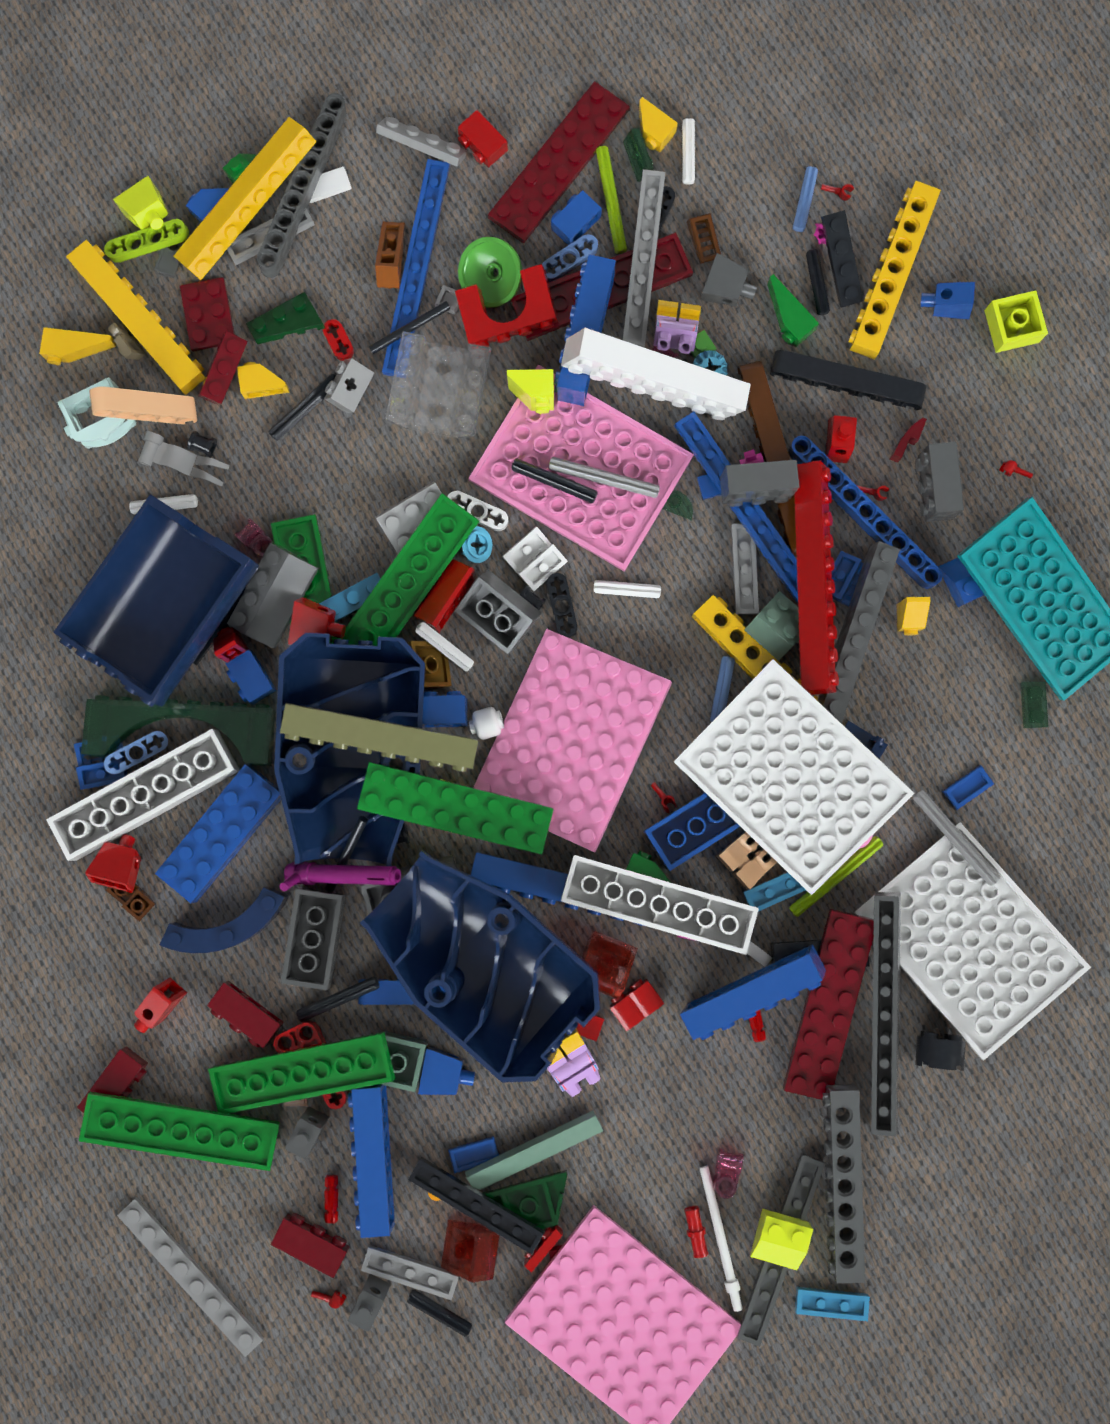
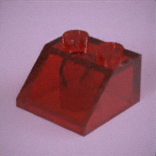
(470, 1251)

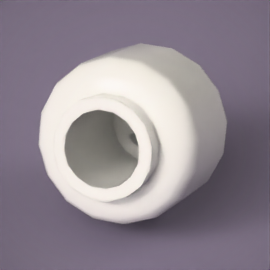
(486, 723)

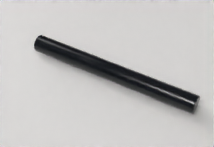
(411, 326)
(349, 847)

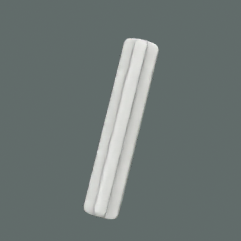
(688, 151)
(174, 502)
(627, 589)
(444, 646)

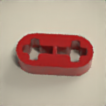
(342, 338)

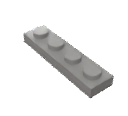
(421, 141)
(250, 242)
(744, 571)
(410, 1272)

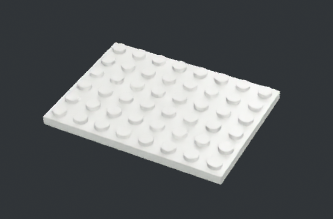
(793, 777)
(976, 946)

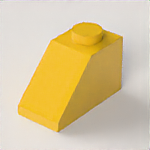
(655, 126)
(259, 381)
(912, 614)

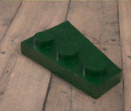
(288, 318)

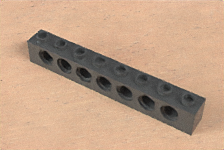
(852, 1267)

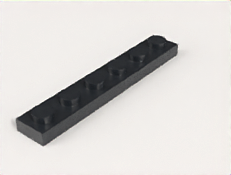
(476, 1205)

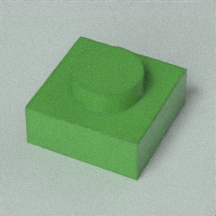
(702, 344)

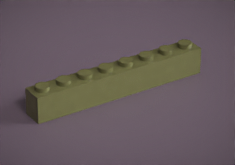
(378, 736)

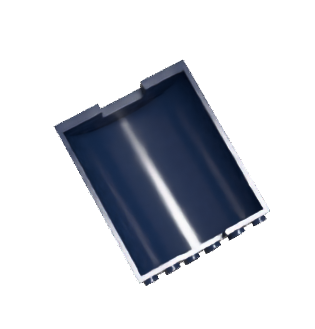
(155, 601)

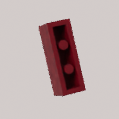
(222, 368)
(244, 1014)
(119, 1075)
(310, 1244)

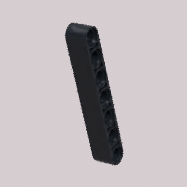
(847, 378)

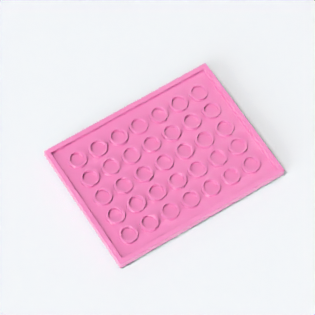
(595, 438)
(574, 736)
(623, 1322)

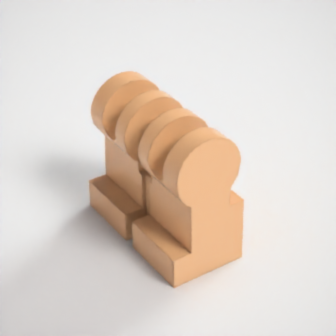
(748, 870)

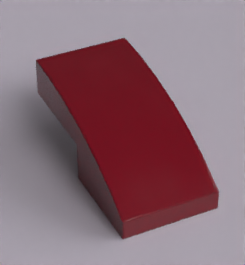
(910, 437)

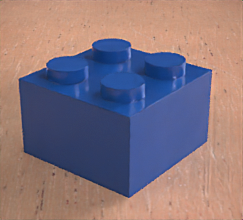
(445, 710)

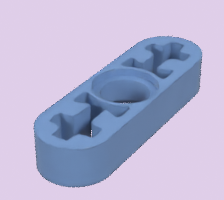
(552, 261)
(148, 738)

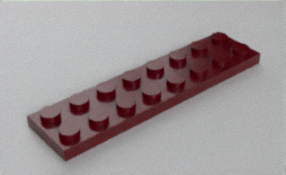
(558, 162)
(669, 267)
(831, 1005)

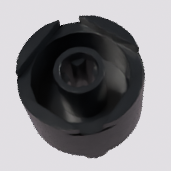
(940, 1053)

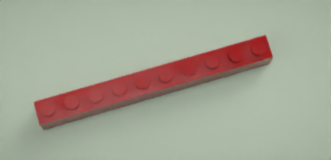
(815, 579)

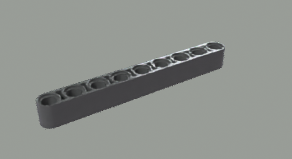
(302, 195)

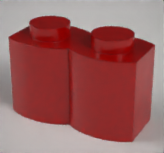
(636, 1004)

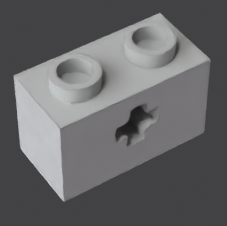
(358, 380)

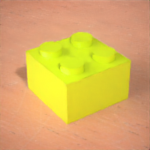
(1016, 321)

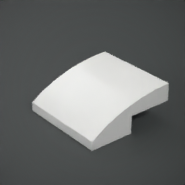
(540, 567)

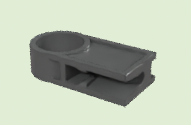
(166, 263)

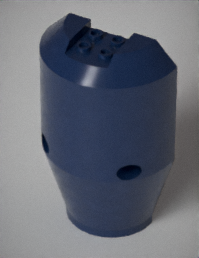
(324, 792)
(504, 978)

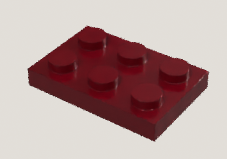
(206, 312)

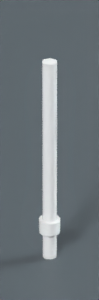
(731, 1284)

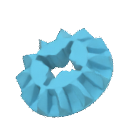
(714, 358)
(482, 552)

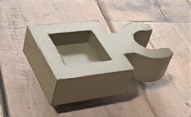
(127, 344)

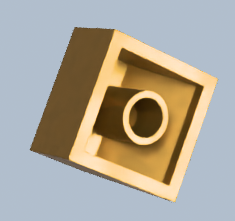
(436, 665)

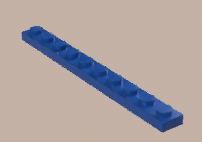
(418, 254)
(750, 515)

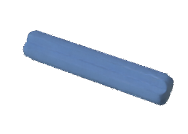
(805, 199)
(722, 686)

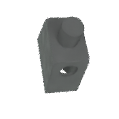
(727, 283)
(306, 1133)
(369, 1303)

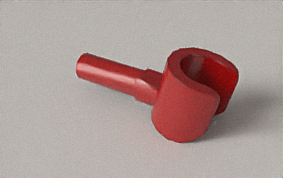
(839, 191)
(1011, 466)
(875, 492)
(665, 799)
(334, 1301)

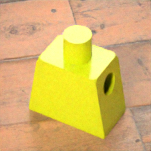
(143, 205)

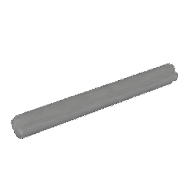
(604, 477)
(956, 838)

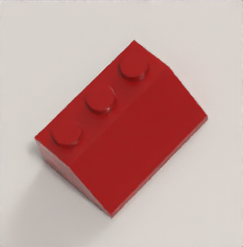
(446, 595)

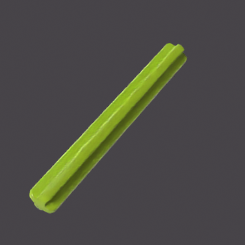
(611, 200)
(849, 866)

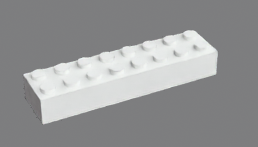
(654, 374)
(143, 795)
(659, 904)

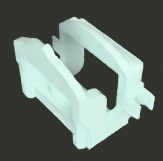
(99, 433)

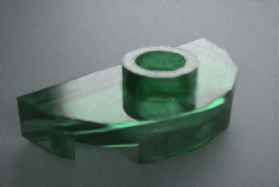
(679, 505)

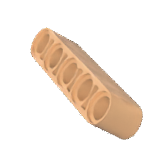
(142, 405)

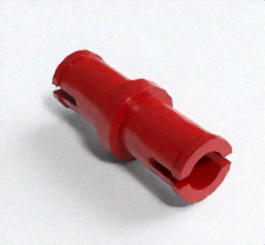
(696, 1231)

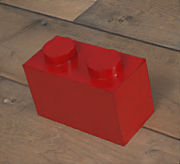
(482, 139)

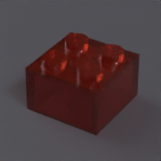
(612, 962)

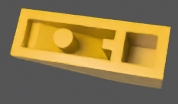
(69, 345)

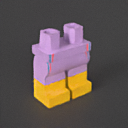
(674, 333)
(574, 1066)

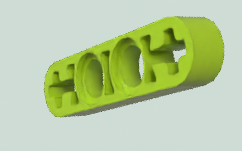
(146, 246)

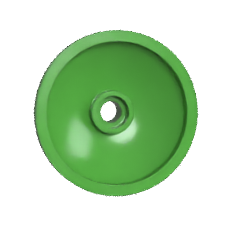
(478, 265)

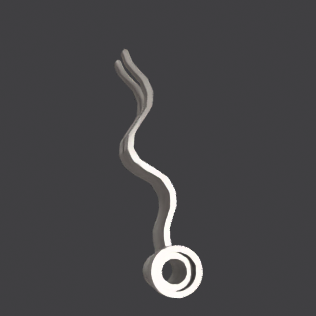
(177, 458)

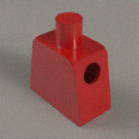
(840, 436)
(313, 618)
(116, 865)
(157, 1005)

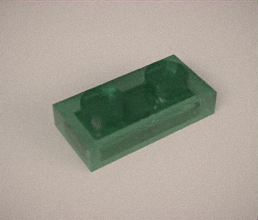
(637, 153)
(1034, 704)

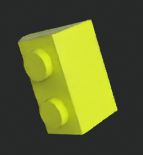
(533, 388)
(781, 1239)

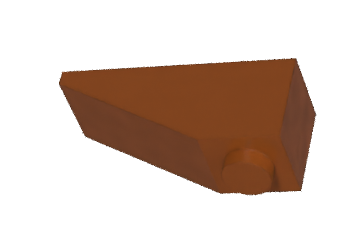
(390, 255)

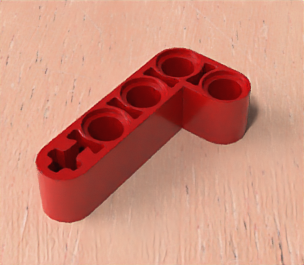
(300, 1041)

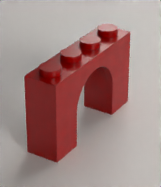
(538, 311)

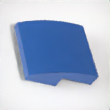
(845, 575)
(94, 774)

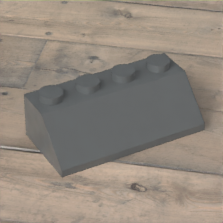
(270, 595)

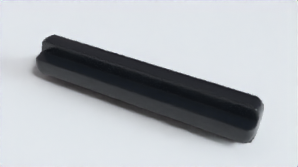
(817, 282)
(439, 1313)

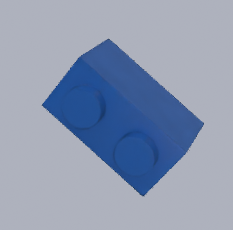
(576, 217)
(250, 677)

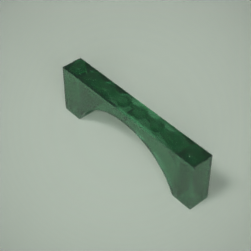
(113, 721)

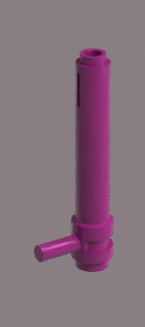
(311, 873)

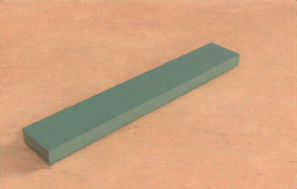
(534, 1151)

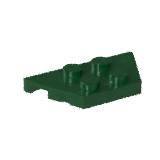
(534, 1199)

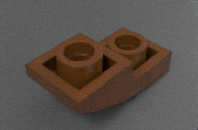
(135, 903)

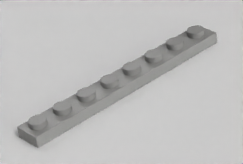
(643, 257)
(190, 1277)

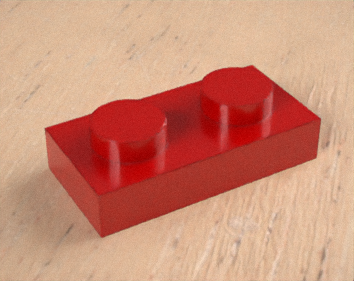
(549, 1239)

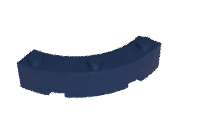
(247, 925)

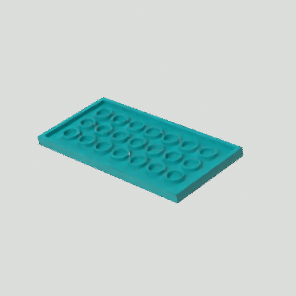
(1042, 597)

